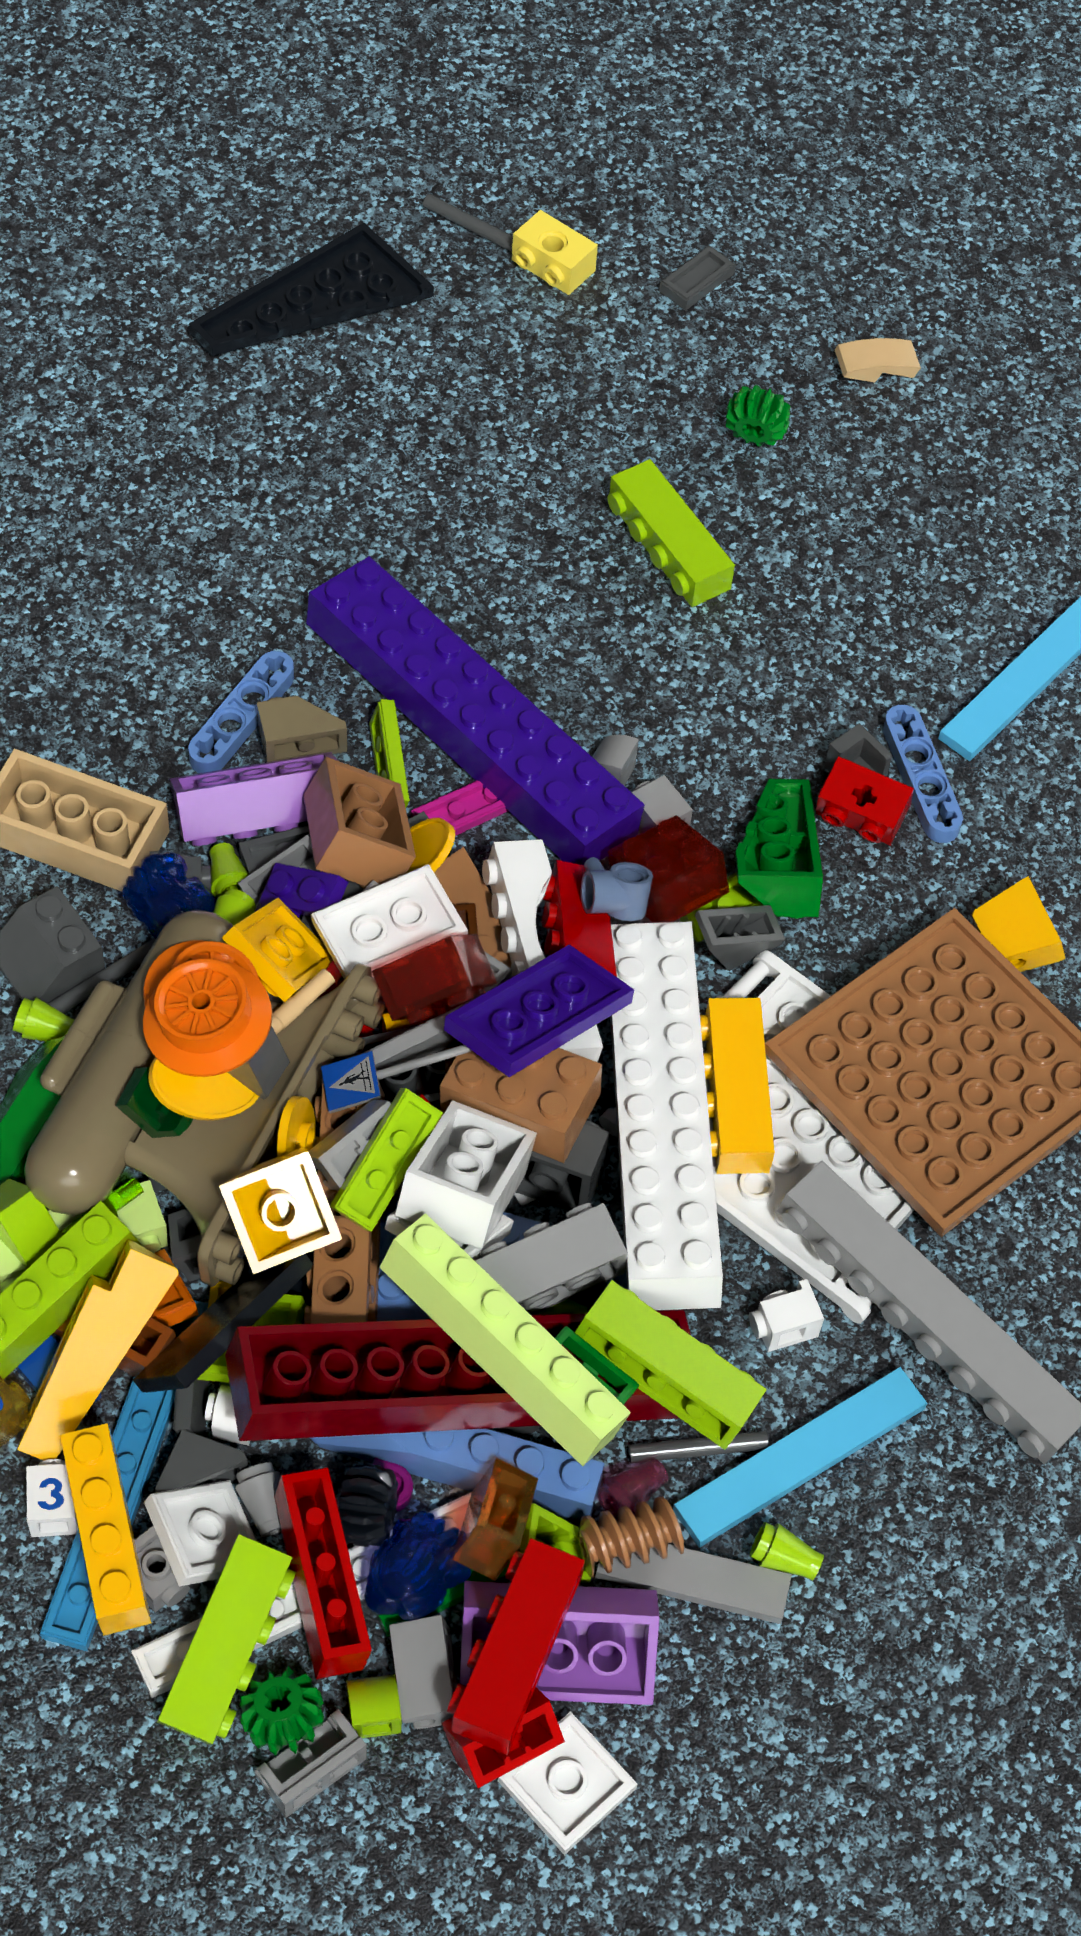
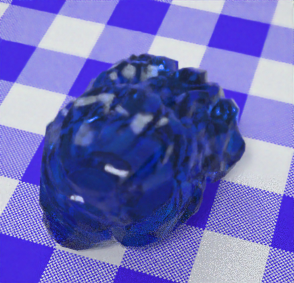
(163, 891)
(414, 1568)

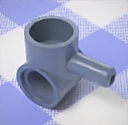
(618, 891)

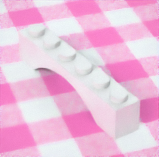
(518, 882)

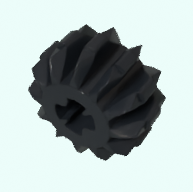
(368, 1504)

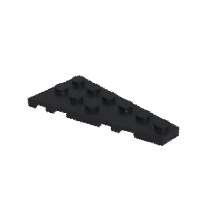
(331, 285)

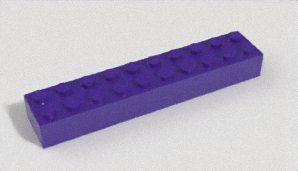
(474, 713)

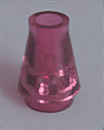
(632, 1486)

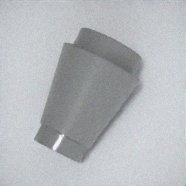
(257, 1491)

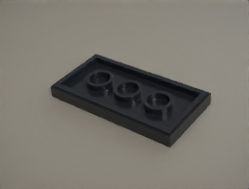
(214, 1329)

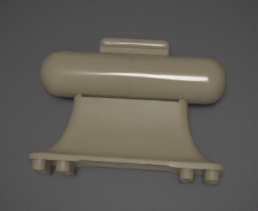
(93, 1141)

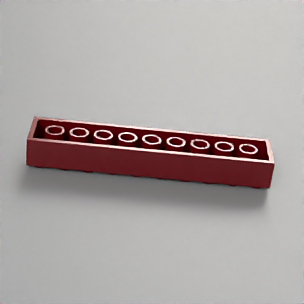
(378, 1380)

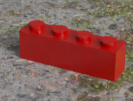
(568, 921)
(323, 1573)
(517, 1646)

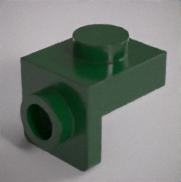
(147, 1111)

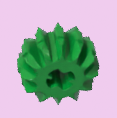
(758, 415)
(281, 1711)

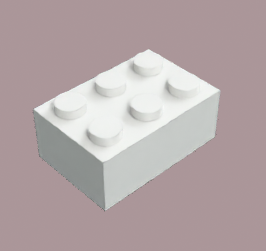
(466, 1173)

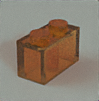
(495, 1519)

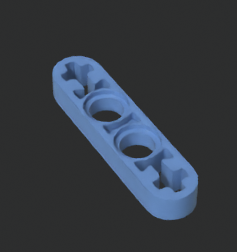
(236, 709)
(925, 772)

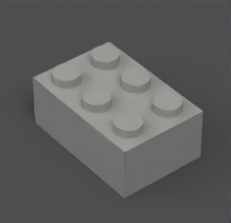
(558, 1259)

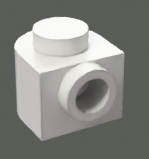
(221, 1413)

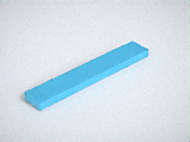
(1016, 686)
(799, 1457)

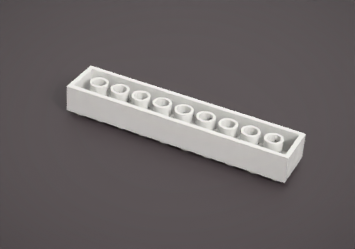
(664, 1122)

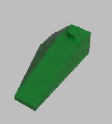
(781, 851)
(25, 1112)

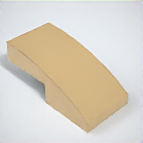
(872, 357)

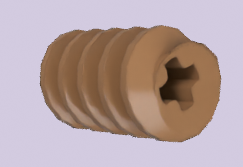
(629, 1535)

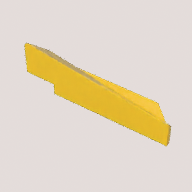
(94, 1345)

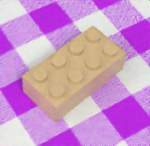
(77, 820)

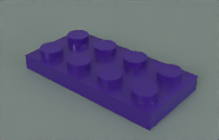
(538, 1010)

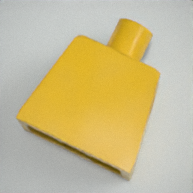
(1020, 927)

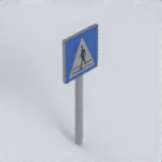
(357, 1079)

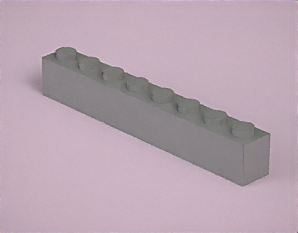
(932, 1312)

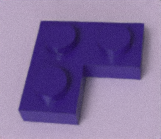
(302, 889)

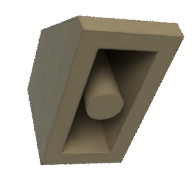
(298, 729)

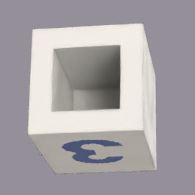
(50, 1500)

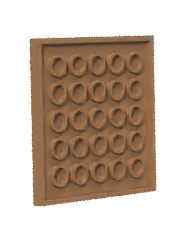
(941, 1070)

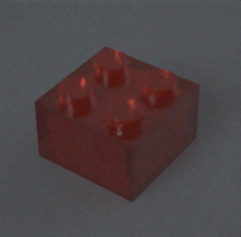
(684, 868)
(434, 977)

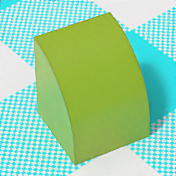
(374, 1706)

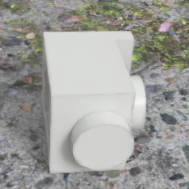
(787, 1317)

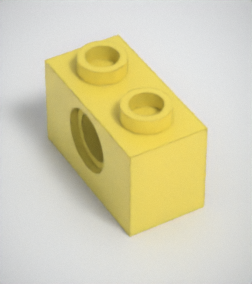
(554, 252)

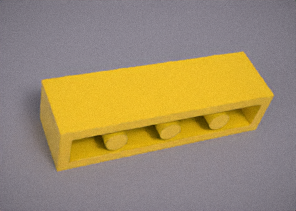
(738, 1086)
(105, 1529)

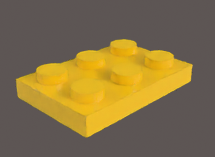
(279, 948)

